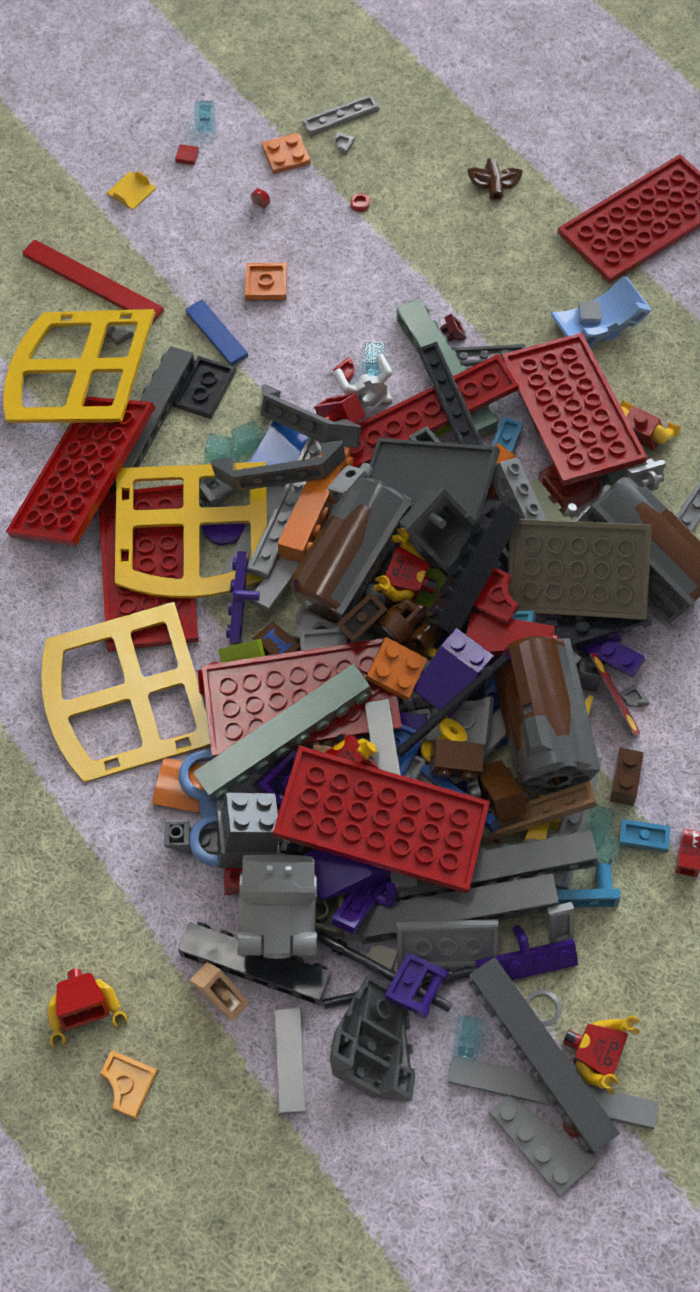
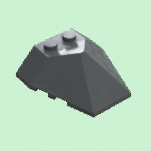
(372, 1045)

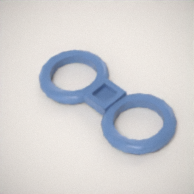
(207, 807)

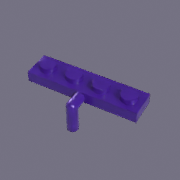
(239, 595)
(616, 655)
(361, 902)
(536, 959)

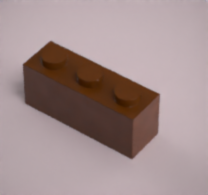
(502, 791)

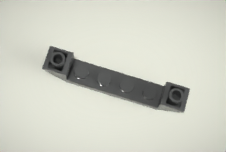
(305, 421)
(279, 474)
(177, 838)

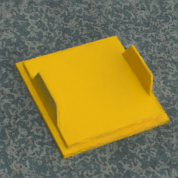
(132, 189)

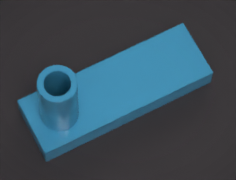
(602, 897)

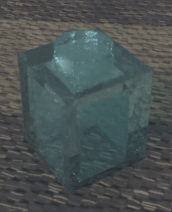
(205, 115)
(369, 363)
(248, 437)
(220, 447)
(468, 1035)

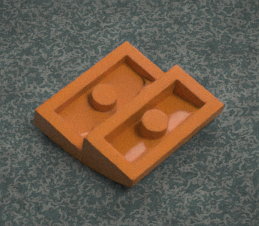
(168, 788)

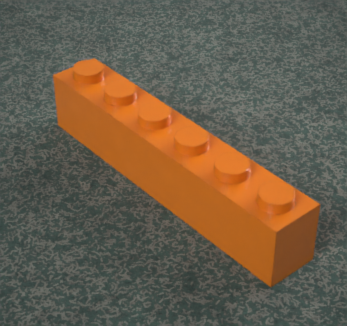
(309, 514)

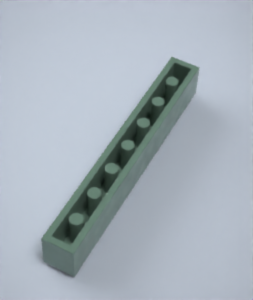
(422, 331)
(283, 732)

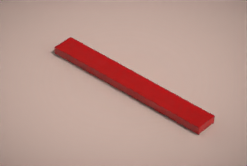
(89, 279)

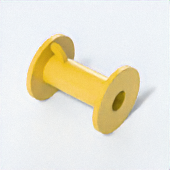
(450, 731)

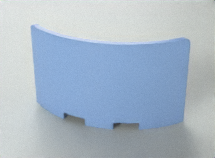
(620, 308)

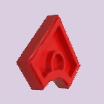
(495, 598)

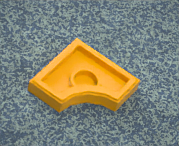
(130, 1082)

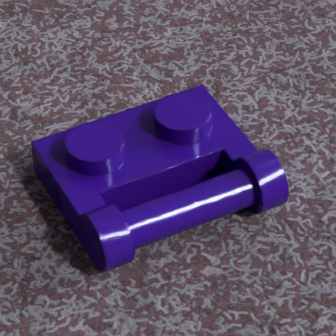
(409, 980)

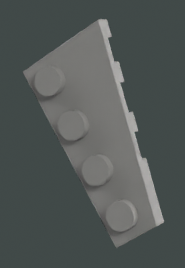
(472, 715)

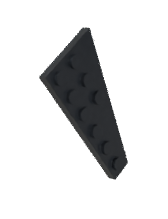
(591, 629)

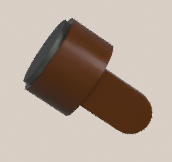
(395, 626)

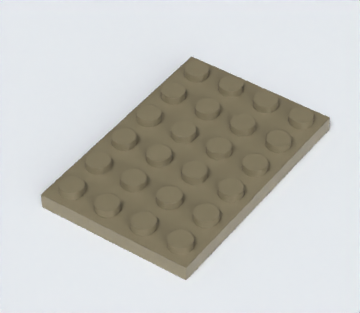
(580, 568)

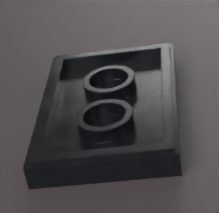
(204, 387)

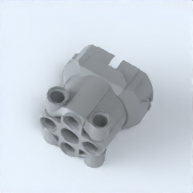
(277, 906)

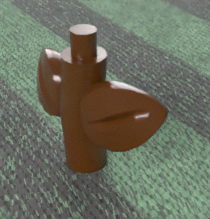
(494, 179)

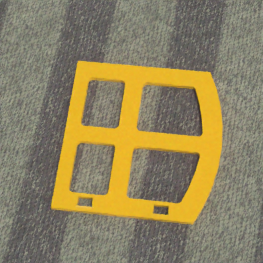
(83, 367)
(191, 518)
(134, 689)

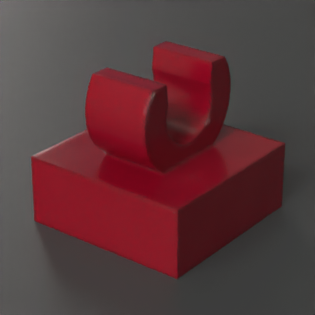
(454, 328)

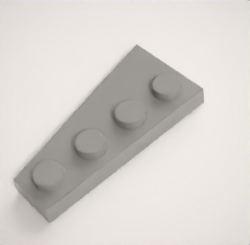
(547, 1149)

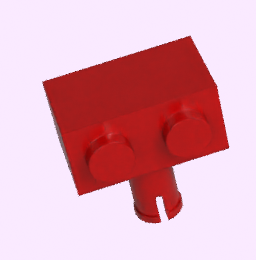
(341, 408)

